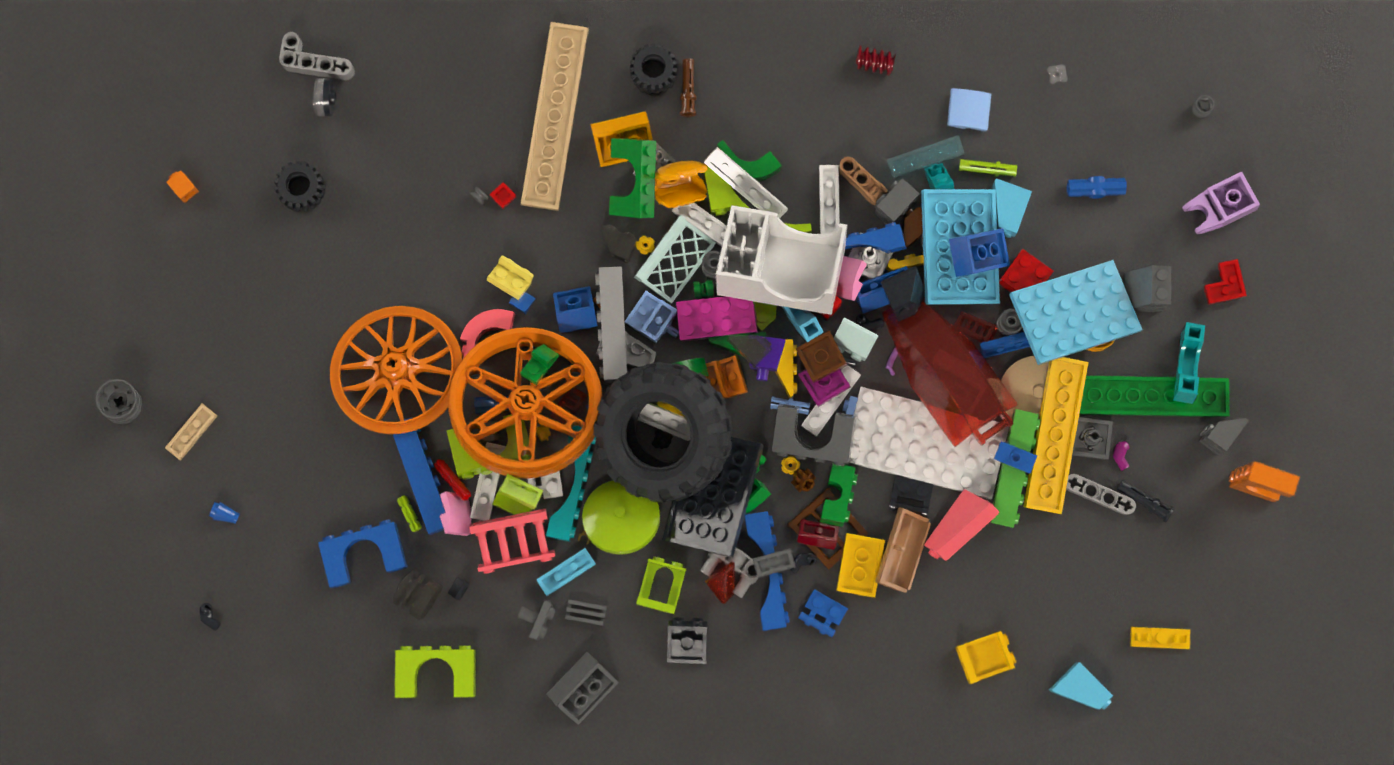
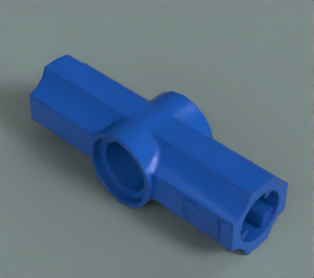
(1096, 187)

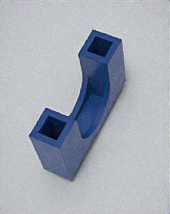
(335, 550)

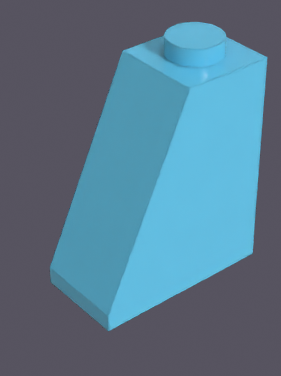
(1010, 206)
(1082, 687)

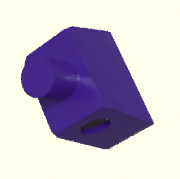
(771, 362)

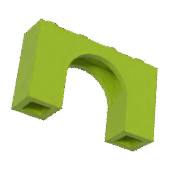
(468, 467)
(409, 662)

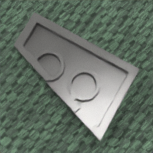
(636, 352)

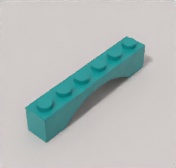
(562, 522)

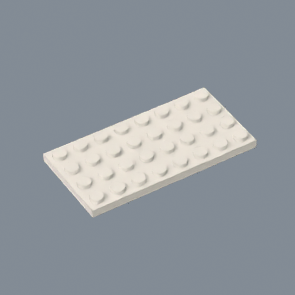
(906, 441)

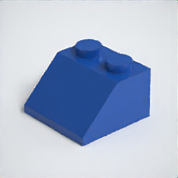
(575, 309)

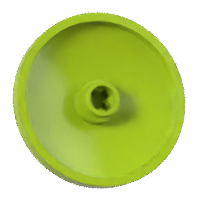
(619, 520)

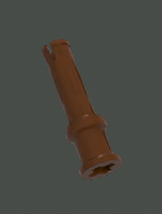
(688, 97)

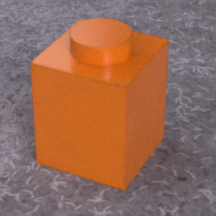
(182, 186)

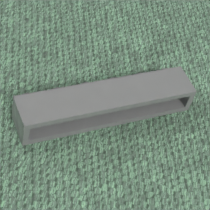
(612, 323)

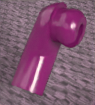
(1119, 454)

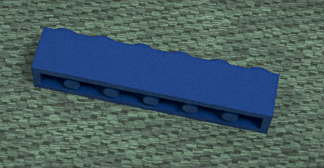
(421, 478)

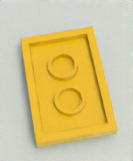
(860, 565)

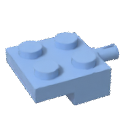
(652, 317)

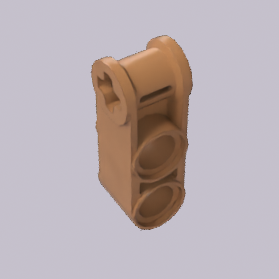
(866, 189)

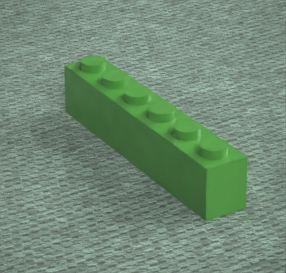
(1011, 479)

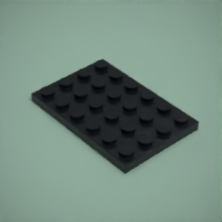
(715, 514)

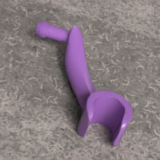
(889, 364)

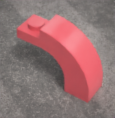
(484, 322)

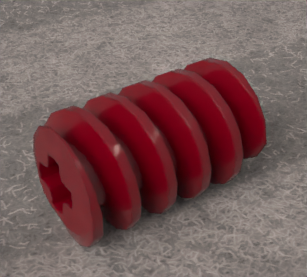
(875, 60)

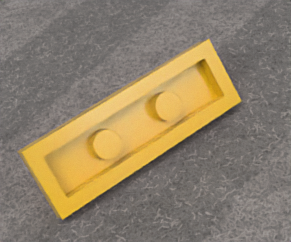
(1160, 638)

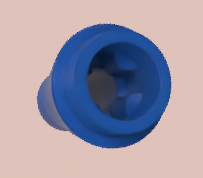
(223, 513)

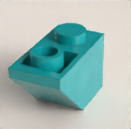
(938, 177)

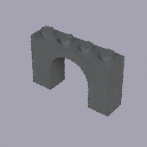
(788, 442)

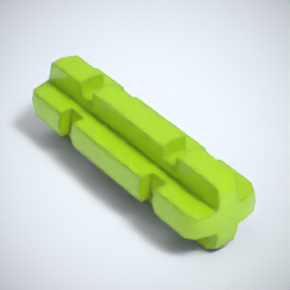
(409, 513)

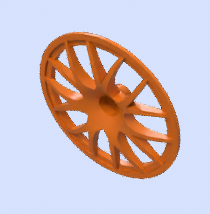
(398, 377)

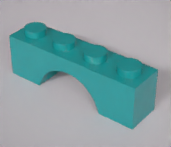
(1187, 368)

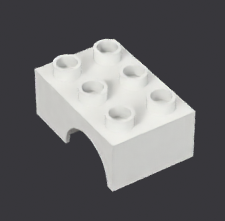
(778, 264)

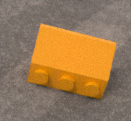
(631, 127)

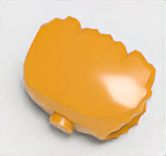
(679, 183)

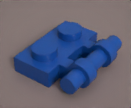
(826, 608)

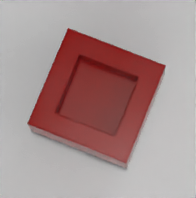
(503, 195)

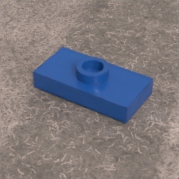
(1015, 457)

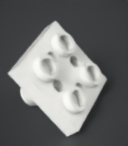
(870, 256)

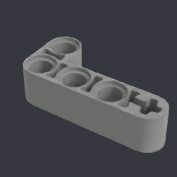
(317, 61)

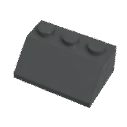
(582, 688)

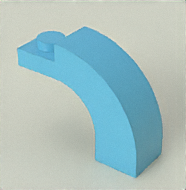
(804, 322)

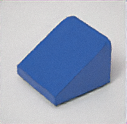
(523, 303)

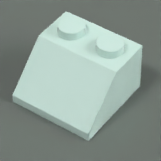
(854, 340)

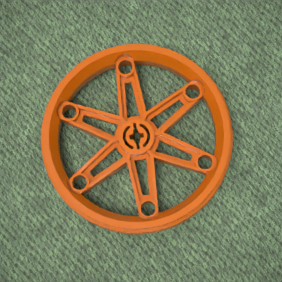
(529, 411)

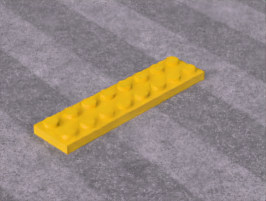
(1056, 434)

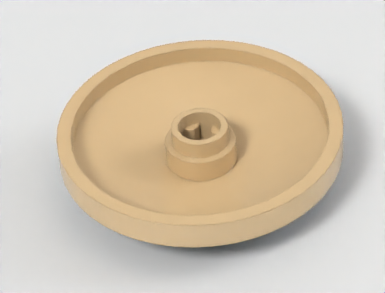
(1026, 384)

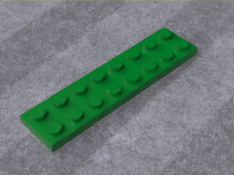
(1152, 397)

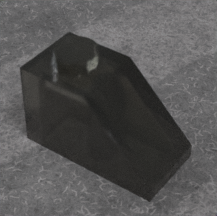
(751, 347)

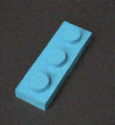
(566, 572)

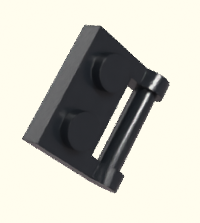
(912, 490)

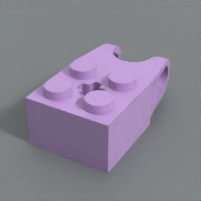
(1219, 208)

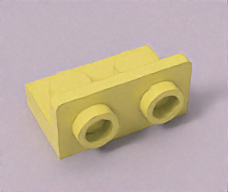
(510, 277)

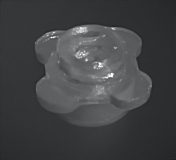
(1061, 69)

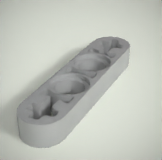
(1100, 492)

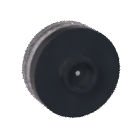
(324, 97)

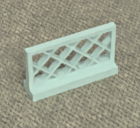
(659, 254)

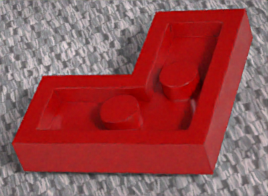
(1231, 286)

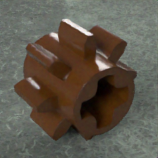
(803, 480)

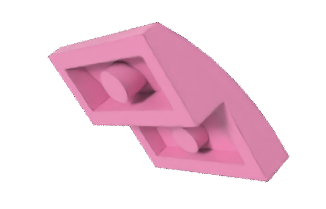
(849, 277)
(457, 514)

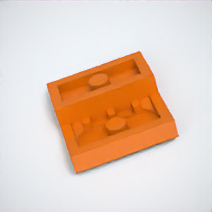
(727, 377)

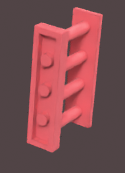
(499, 525)

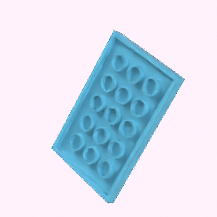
(948, 216)
(1075, 312)

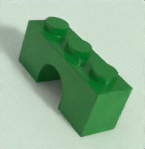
(836, 511)

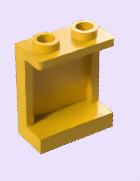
(985, 657)

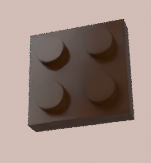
(821, 356)

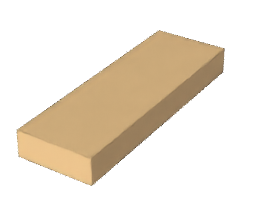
(191, 431)

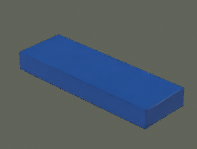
(1004, 345)

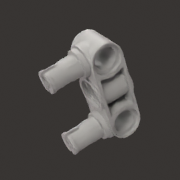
(742, 562)

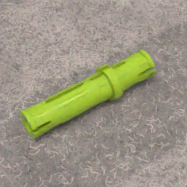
(1011, 170)

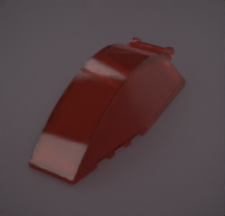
(950, 375)

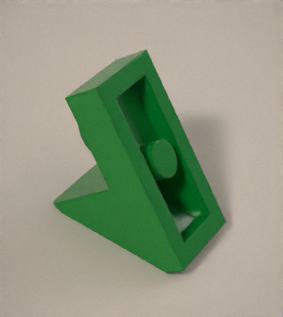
(539, 364)

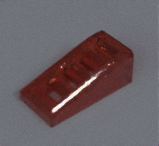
(978, 322)
(574, 408)

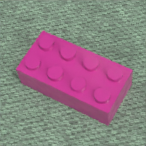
(715, 318)

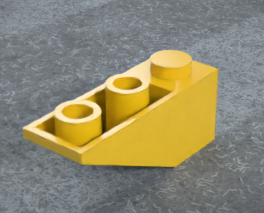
(787, 369)

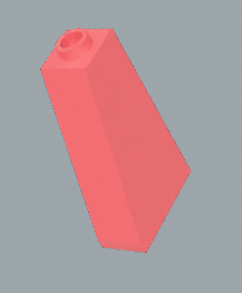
(960, 524)

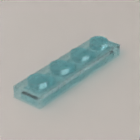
(925, 156)

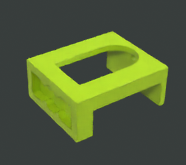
(514, 498)
(652, 567)

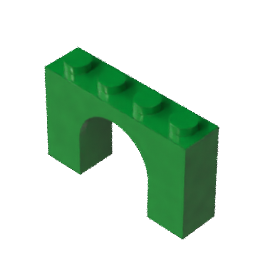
(643, 158)

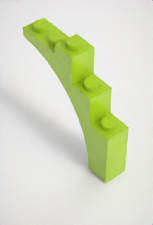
(722, 197)

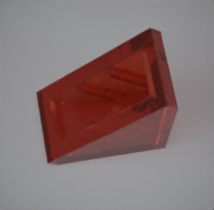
(723, 582)

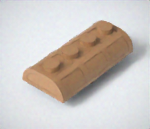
(903, 550)

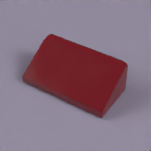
(818, 534)

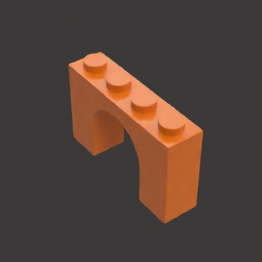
(1263, 481)

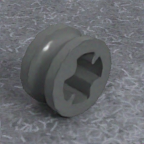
(479, 195)

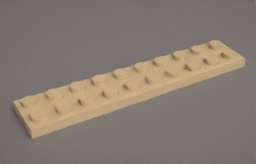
(554, 116)

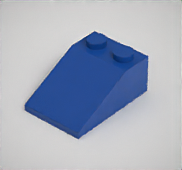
(979, 252)

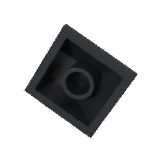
(904, 293)

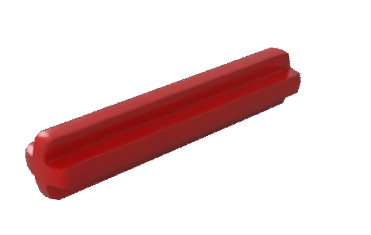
(451, 478)

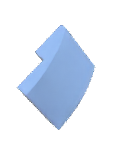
(969, 109)

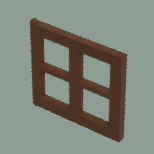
(810, 509)

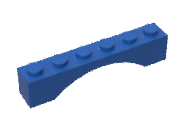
(886, 239)
(759, 531)

